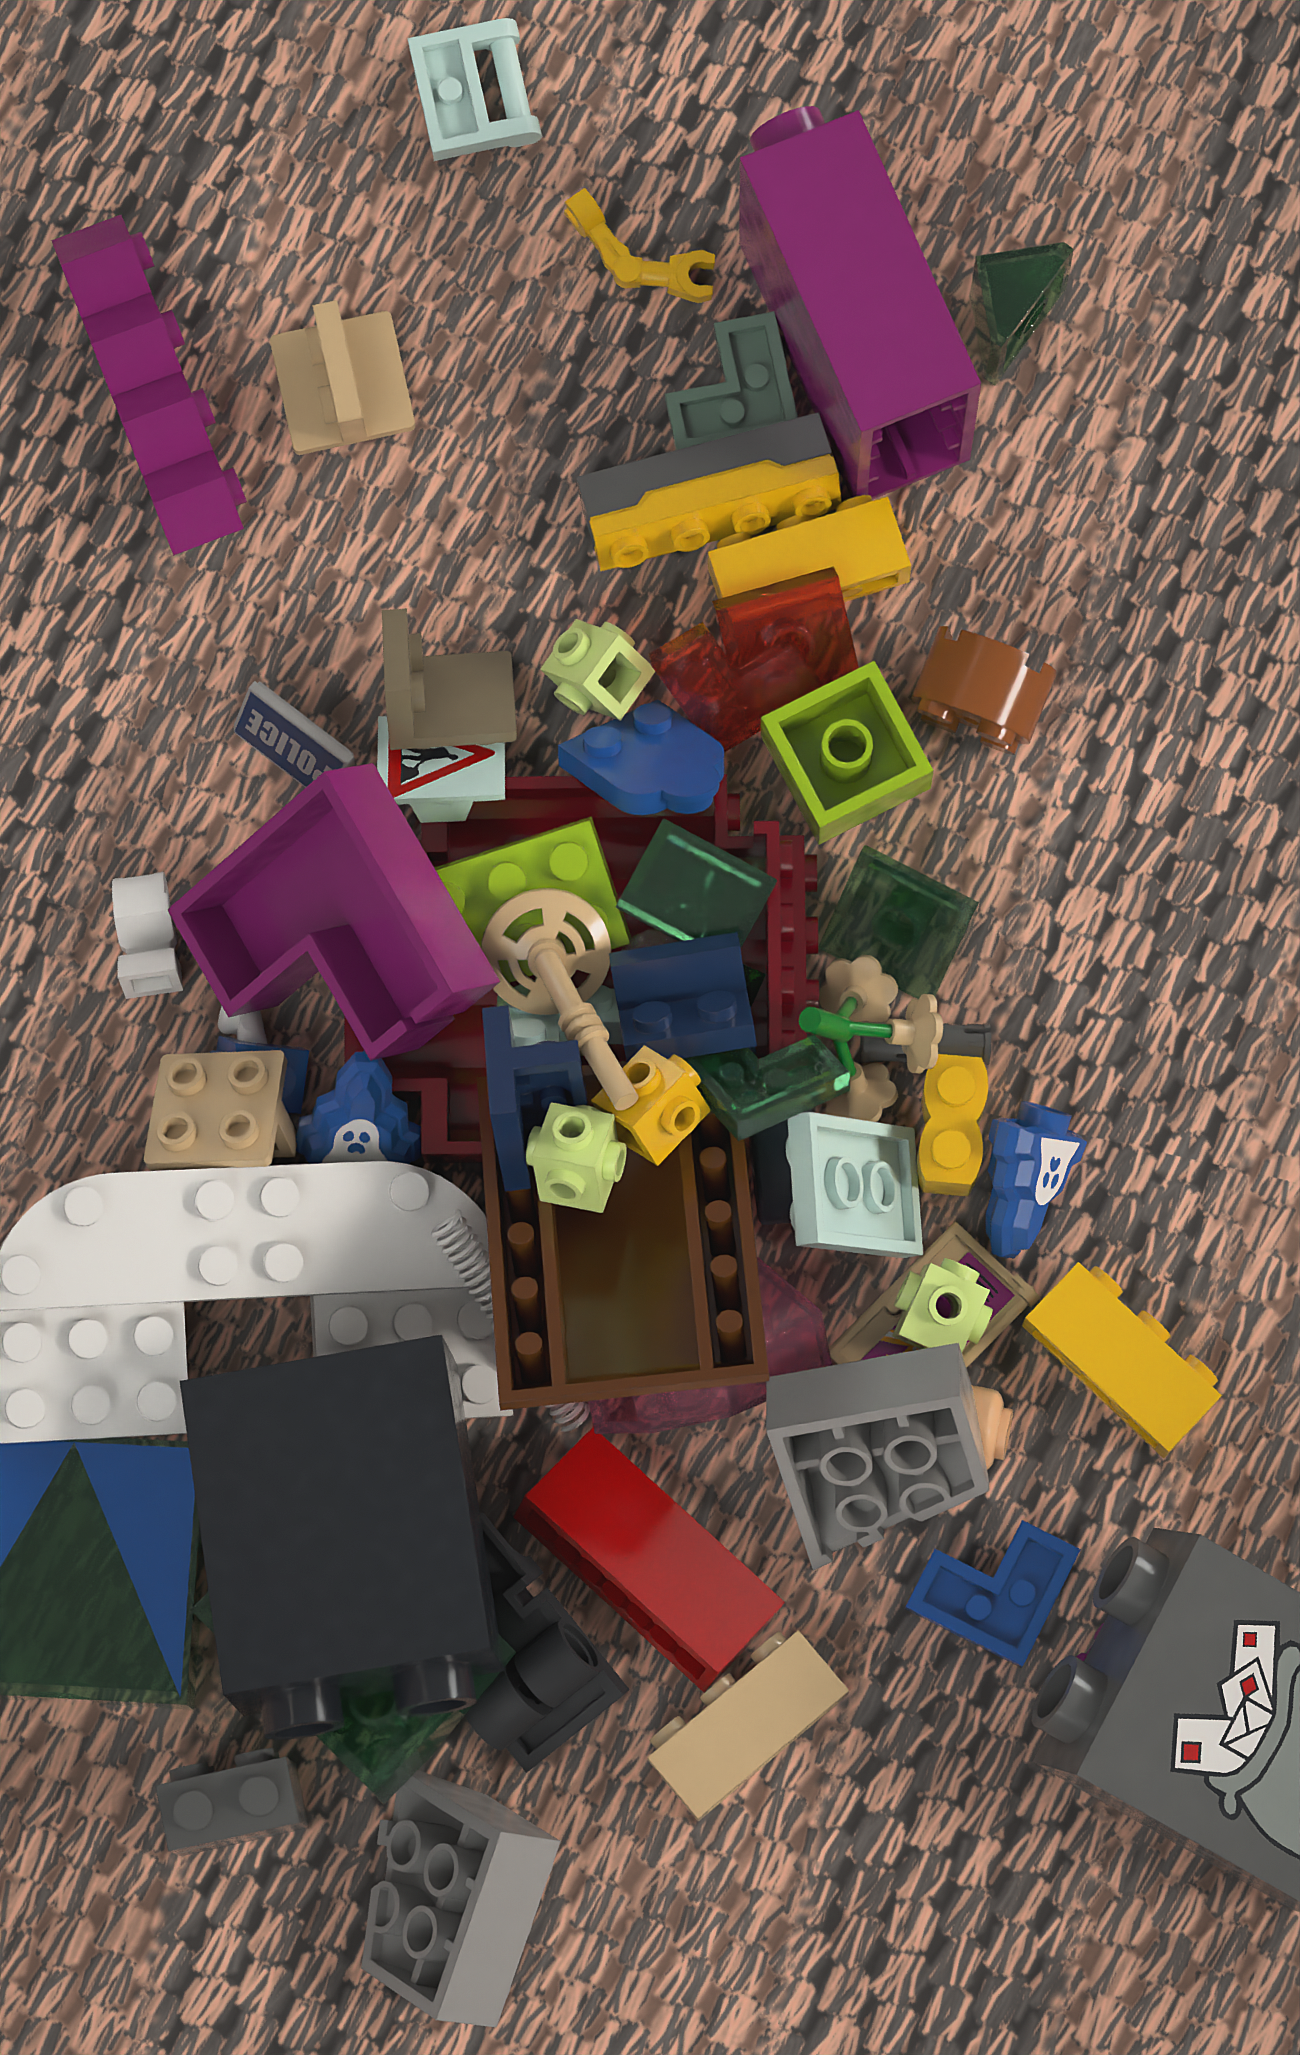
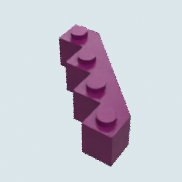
(148, 385)

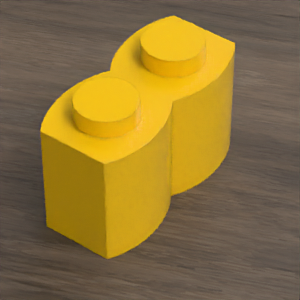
(951, 1139)

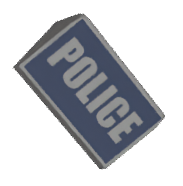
(288, 736)

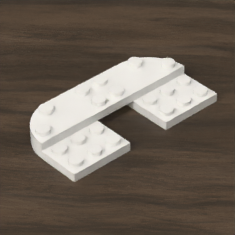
(108, 1261)

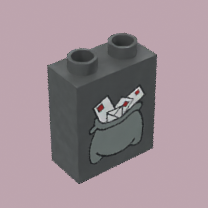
(1189, 1706)

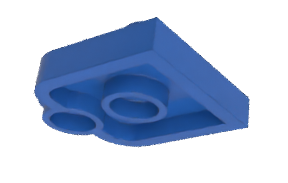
(647, 761)

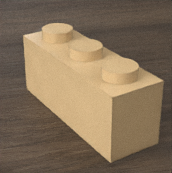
(745, 1722)

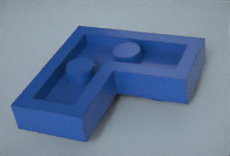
(1000, 1611)

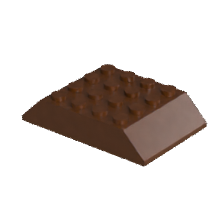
(628, 1297)

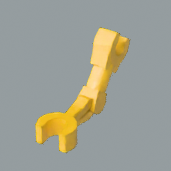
(632, 270)

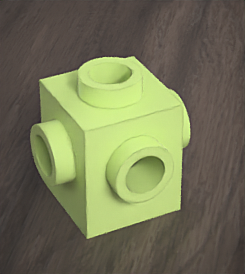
(597, 669)
(576, 1156)
(920, 1321)

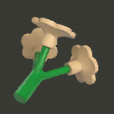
(863, 993)

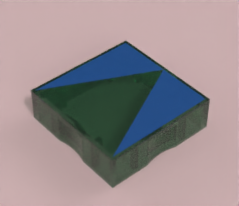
(99, 1572)

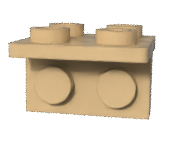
(342, 380)
(219, 1111)

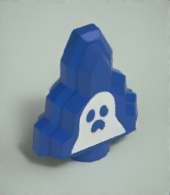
(359, 1119)
(1027, 1172)

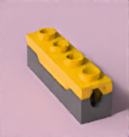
(709, 492)

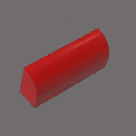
(648, 1559)

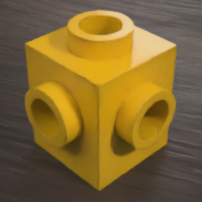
(666, 1105)

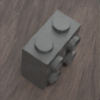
(233, 1805)

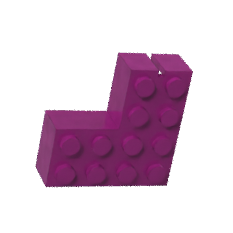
(341, 894)

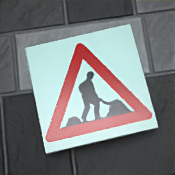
(441, 780)

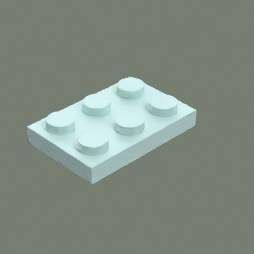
(854, 1185)

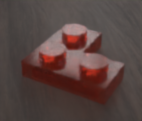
(727, 698)

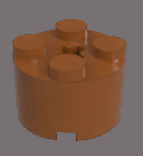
(982, 687)

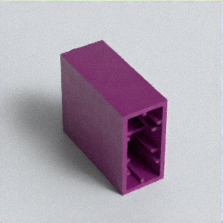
(855, 302)

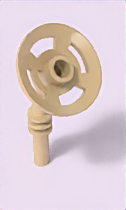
(553, 972)

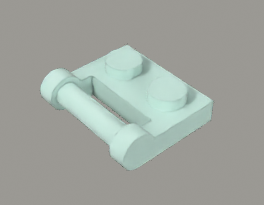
(453, 91)

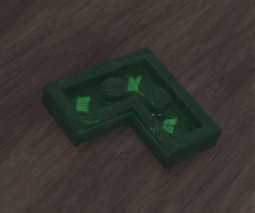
(762, 1092)

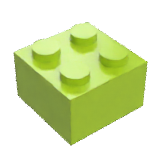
(846, 752)

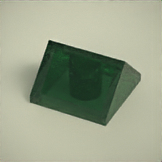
(1013, 297)
(694, 888)
(901, 921)

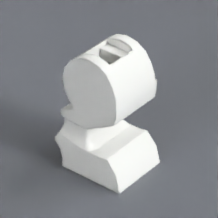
(145, 936)

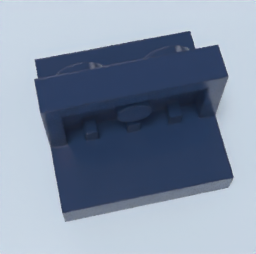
(683, 997)
(522, 1088)

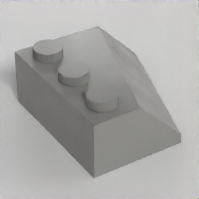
(875, 1444)
(454, 1899)

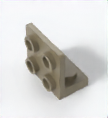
(444, 696)

